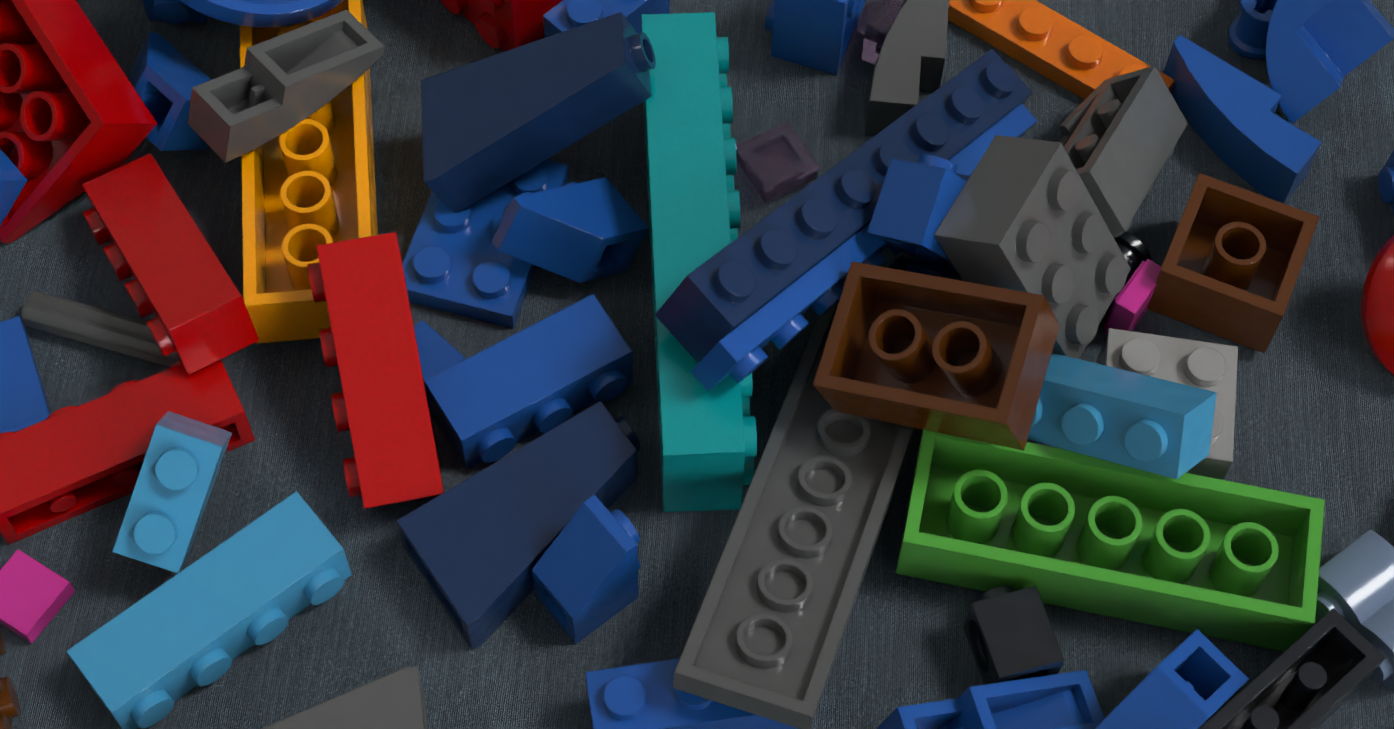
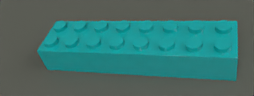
(693, 215)

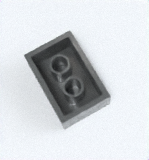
(1036, 231)

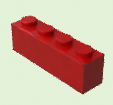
(170, 265)
(378, 370)
(98, 448)

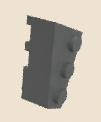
(1123, 141)

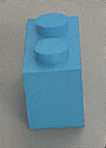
(172, 492)

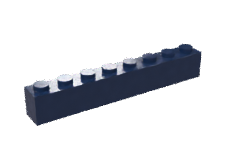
(833, 207)

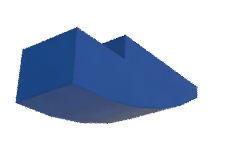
(1239, 121)
(1027, 703)

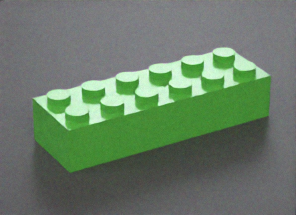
(1115, 539)

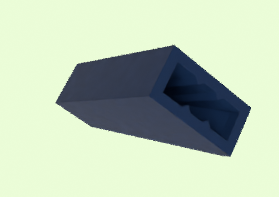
(528, 104)
(495, 526)

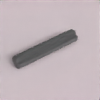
(92, 326)

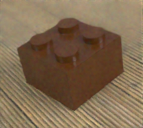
(1233, 263)

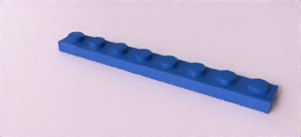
(822, 285)

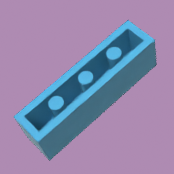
(1123, 417)
(212, 613)

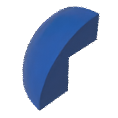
(1317, 45)

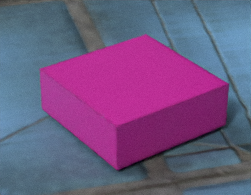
(1133, 298)
(30, 595)

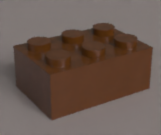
(938, 354)

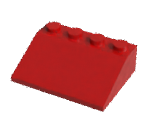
(61, 107)

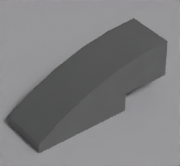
(908, 62)
(281, 84)

